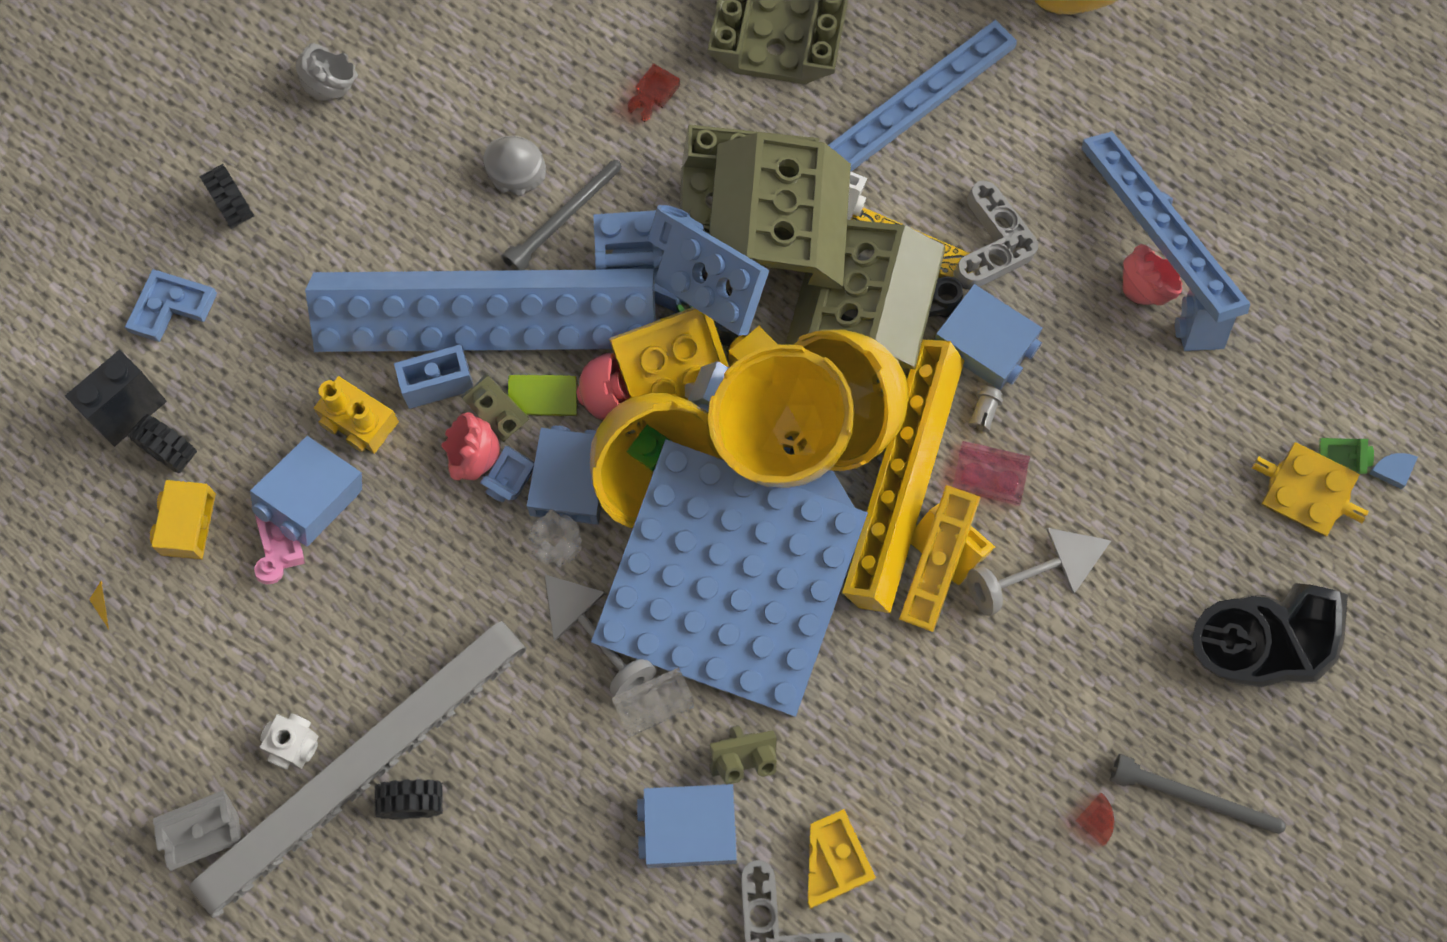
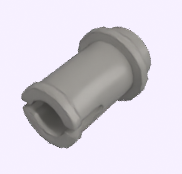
(985, 408)

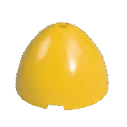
(776, 396)
(876, 413)
(619, 478)

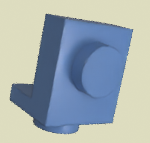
(508, 475)

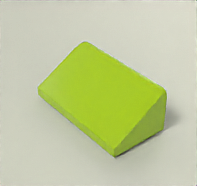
(544, 394)

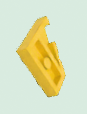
(835, 859)

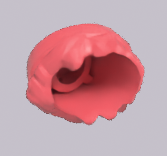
(1149, 278)
(470, 447)

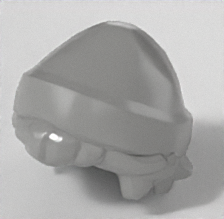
(324, 72)
(514, 164)

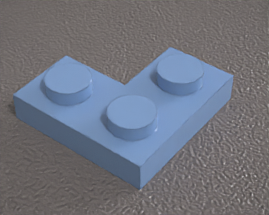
(163, 297)

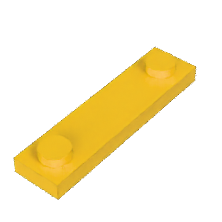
(939, 558)

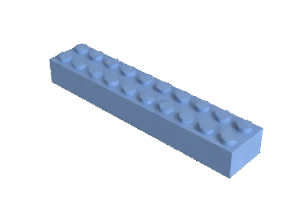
(477, 309)

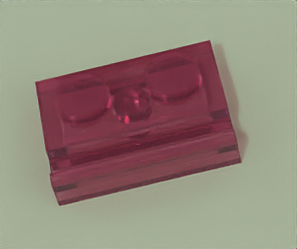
(991, 473)

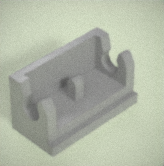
(197, 830)

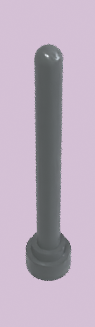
(521, 254)
(1130, 773)

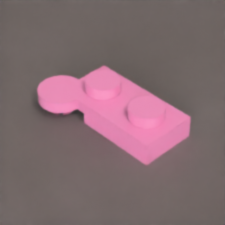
(278, 552)

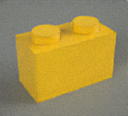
(182, 519)

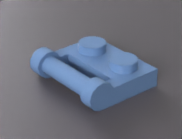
(624, 232)

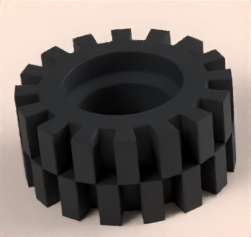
(227, 196)
(162, 443)
(408, 799)

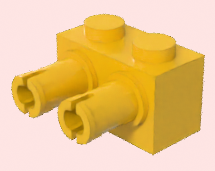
(354, 414)

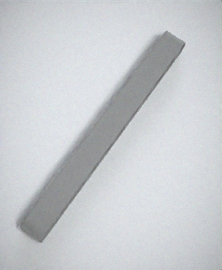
(354, 769)

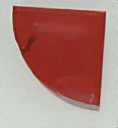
(1098, 819)

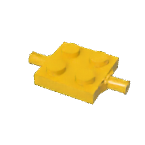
(1310, 489)

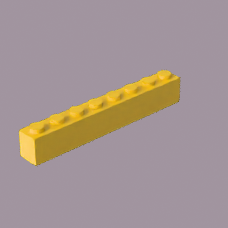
(904, 479)

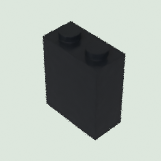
(115, 397)

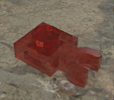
(654, 88)

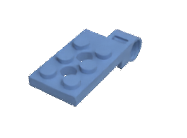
(685, 253)

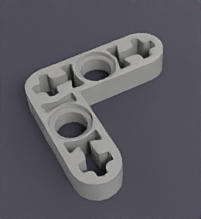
(1004, 238)
(770, 886)

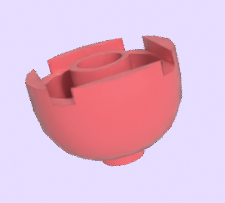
(601, 386)

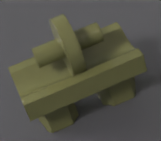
(495, 407)
(743, 752)

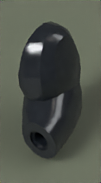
(1273, 641)

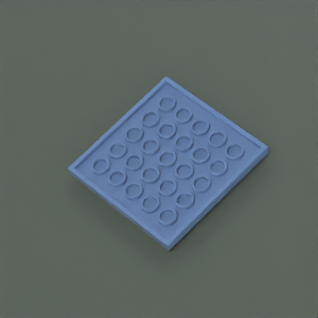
(729, 578)

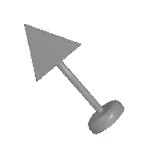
(1074, 553)
(568, 605)

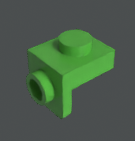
(1348, 452)

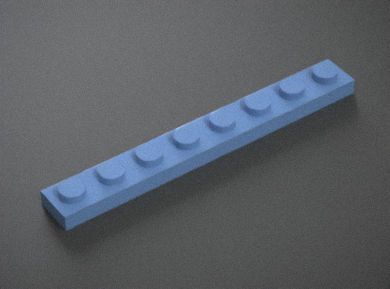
(924, 94)
(1166, 228)

